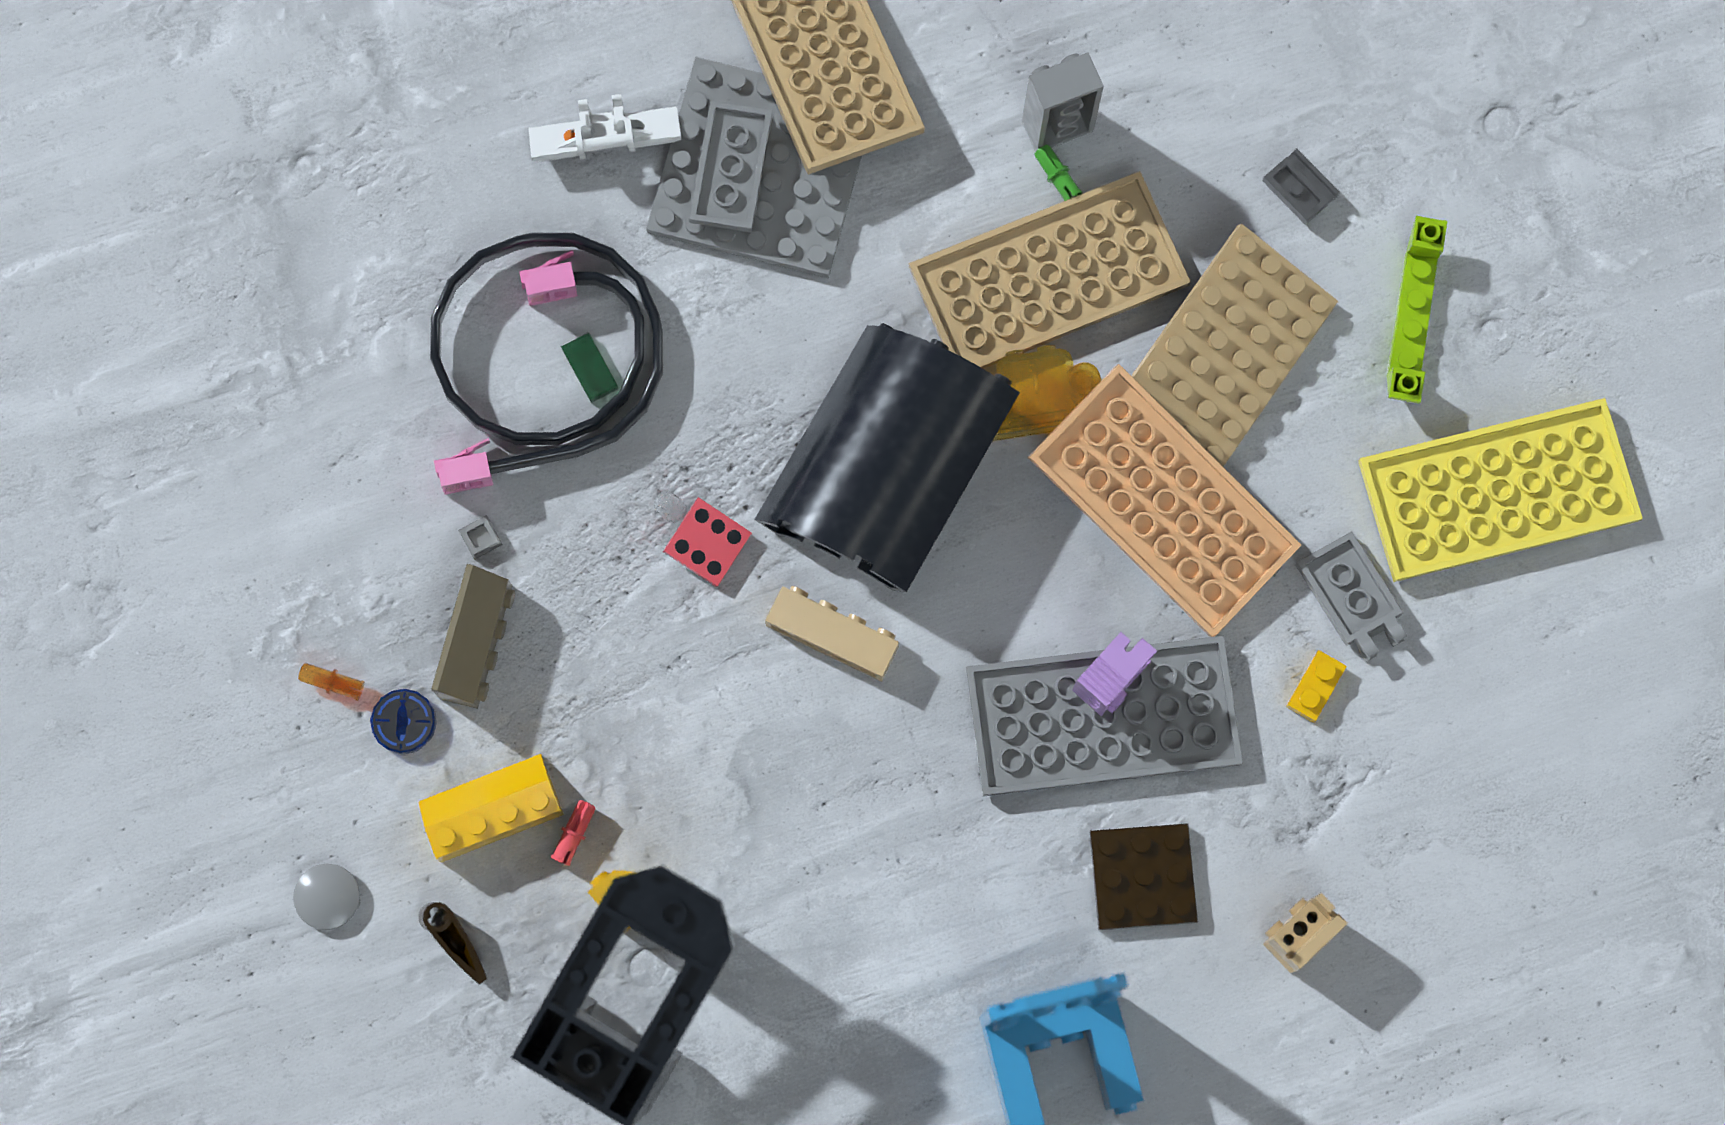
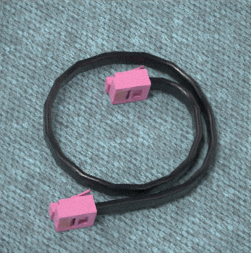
(544, 285)

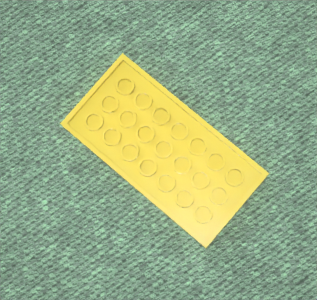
(1499, 489)

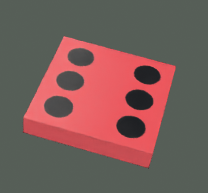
(707, 542)

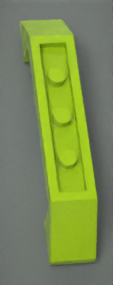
(1424, 248)

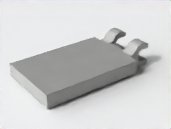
(1352, 594)

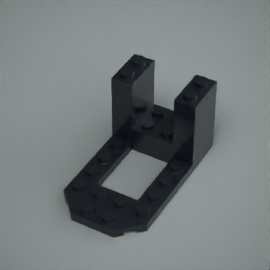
(593, 1058)

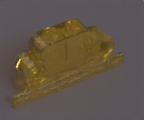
(1047, 388)

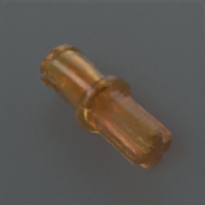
(331, 681)

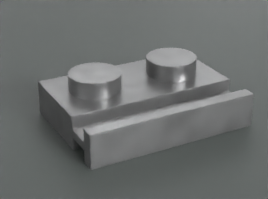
(1300, 186)

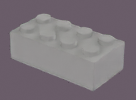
(1062, 101)

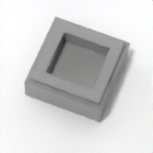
(480, 537)

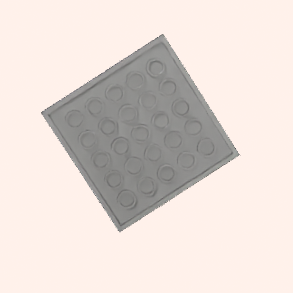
(795, 212)

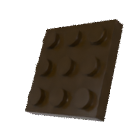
(1143, 876)

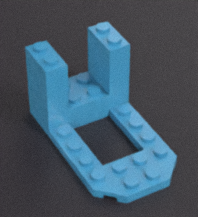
(1065, 1015)

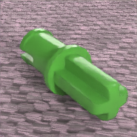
(1057, 172)

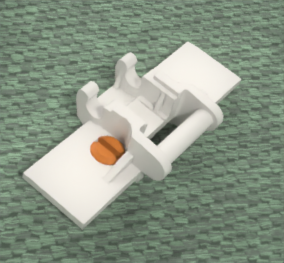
(604, 132)

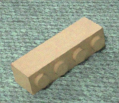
(832, 633)

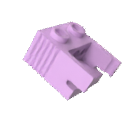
(1112, 673)

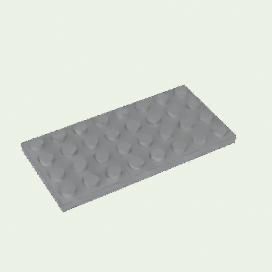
(1045, 736)

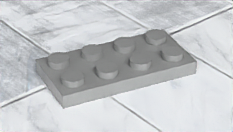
(731, 166)

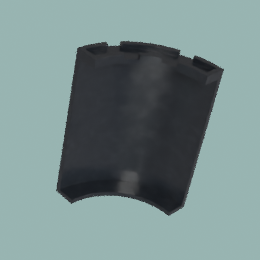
(889, 454)

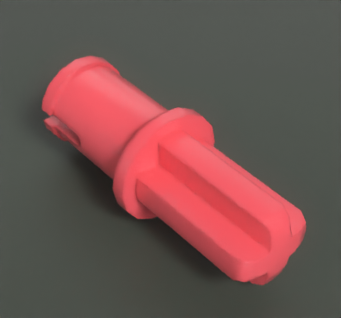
(573, 832)

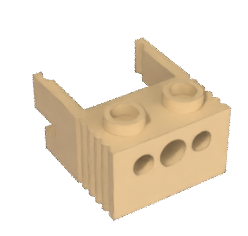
(1314, 936)

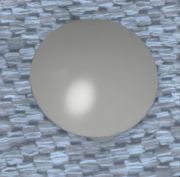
(326, 896)

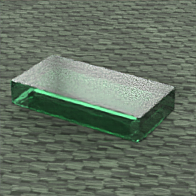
(589, 367)

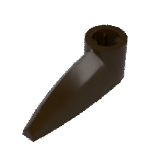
(453, 940)

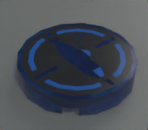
(403, 721)

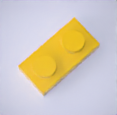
(1316, 686)

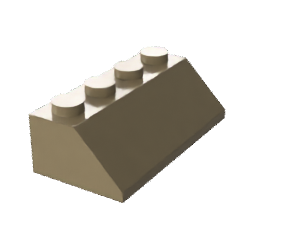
(473, 637)

